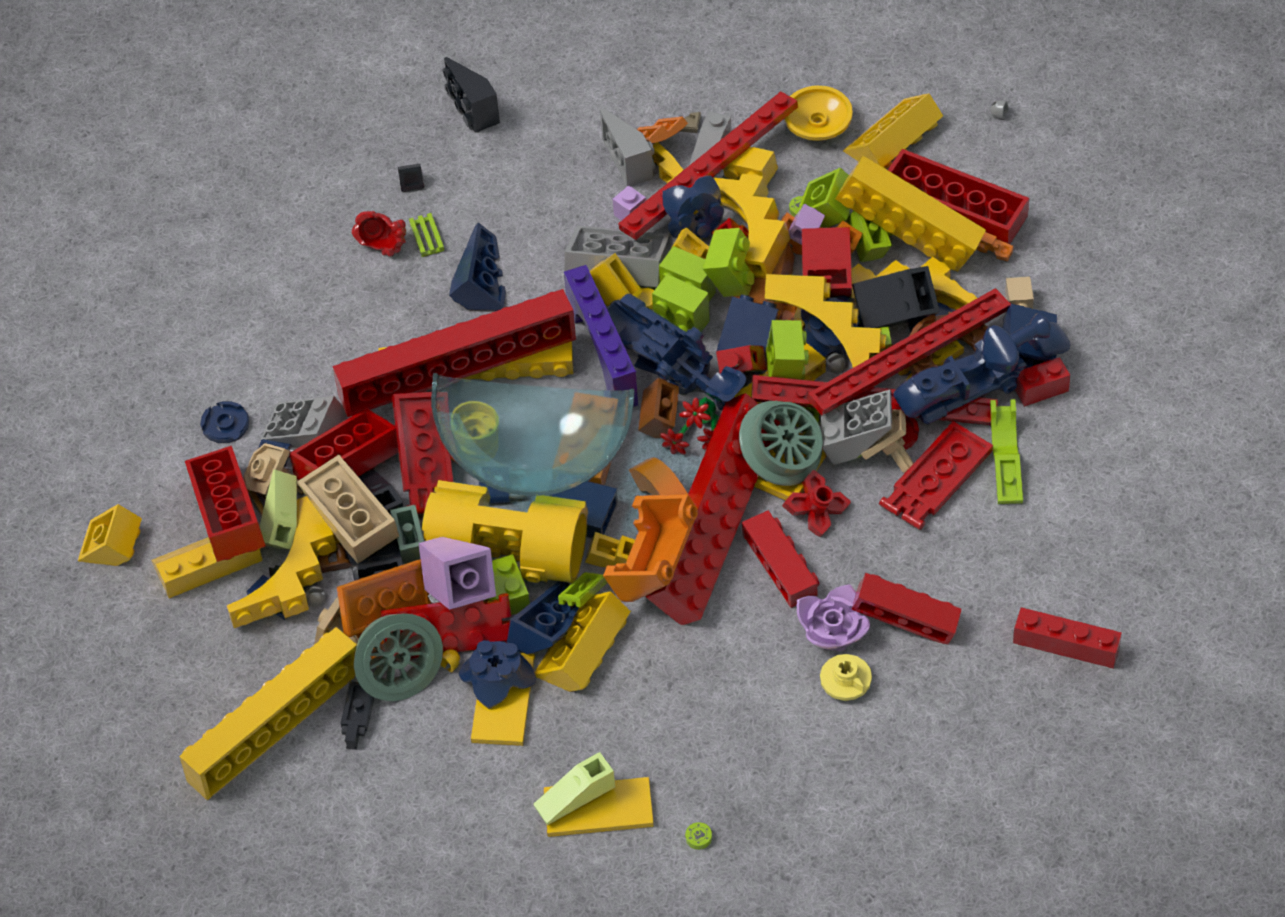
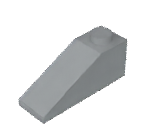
(712, 131)

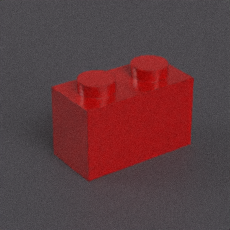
(1042, 381)

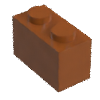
(658, 408)

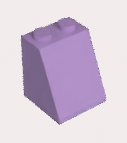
(457, 571)

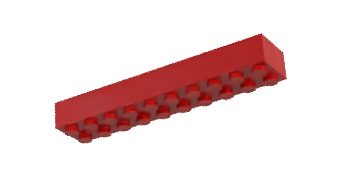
(455, 351)
(721, 496)

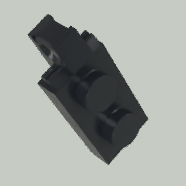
(356, 714)

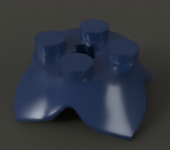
(682, 202)
(822, 337)
(494, 670)

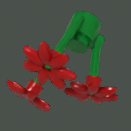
(699, 412)

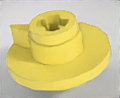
(845, 677)

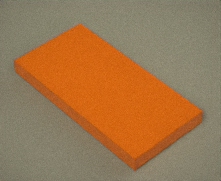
(391, 589)

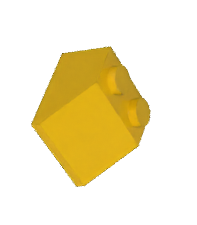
(111, 537)

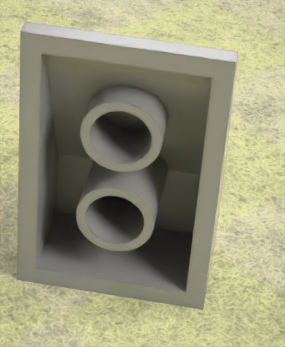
(628, 149)

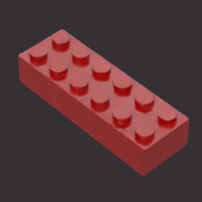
(984, 203)
(224, 504)

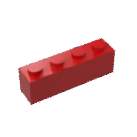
(779, 557)
(906, 608)
(1067, 637)

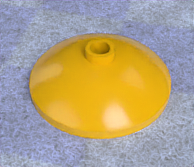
(819, 105)

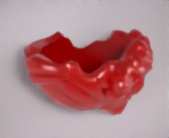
(379, 232)

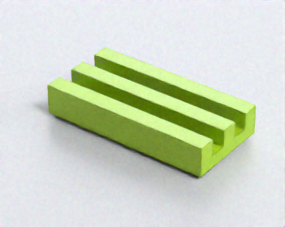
(422, 221)
(582, 589)

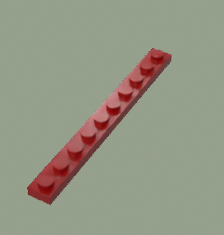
(712, 161)
(908, 351)
(796, 391)

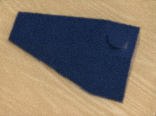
(476, 276)
(542, 621)

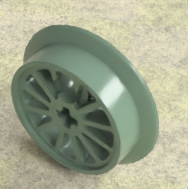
(782, 440)
(409, 682)

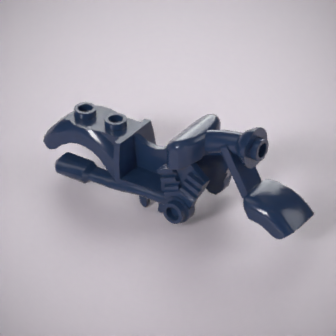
(678, 353)
(990, 368)

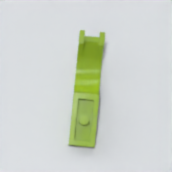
(1006, 453)

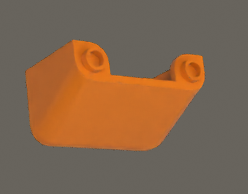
(662, 534)

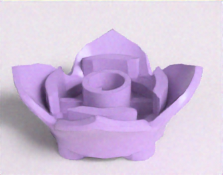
(819, 615)

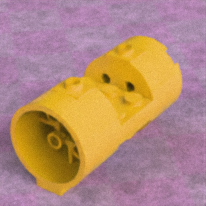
(545, 539)

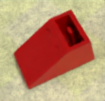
(828, 255)

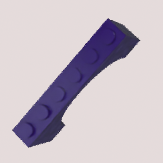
(590, 308)

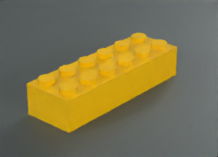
(910, 214)

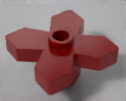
(816, 502)

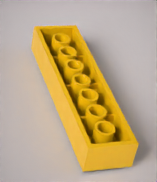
(269, 714)

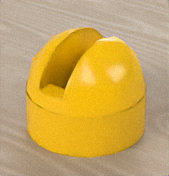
(451, 657)

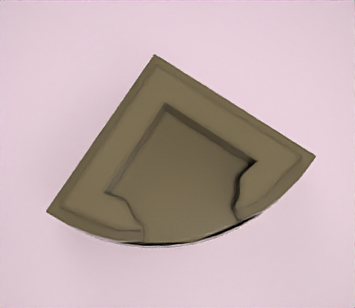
(693, 122)

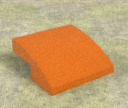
(663, 129)

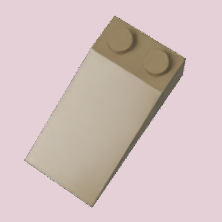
(349, 509)

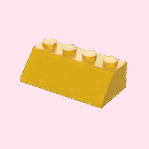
(896, 130)
(196, 566)
(581, 650)

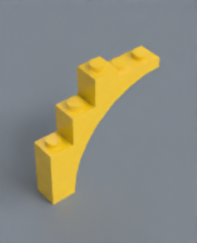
(766, 233)
(946, 290)
(810, 295)
(301, 568)

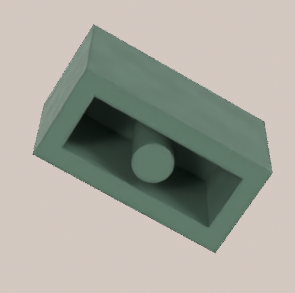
(409, 533)

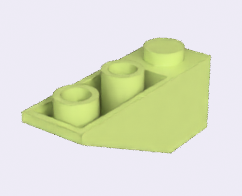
(280, 511)
(576, 788)

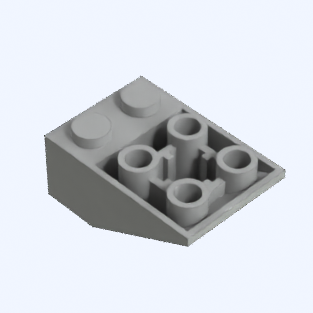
(303, 420)
(856, 426)

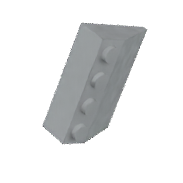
(639, 256)

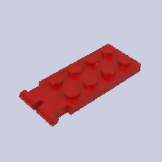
(419, 447)
(937, 474)
(463, 626)

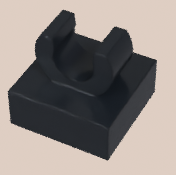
(410, 177)

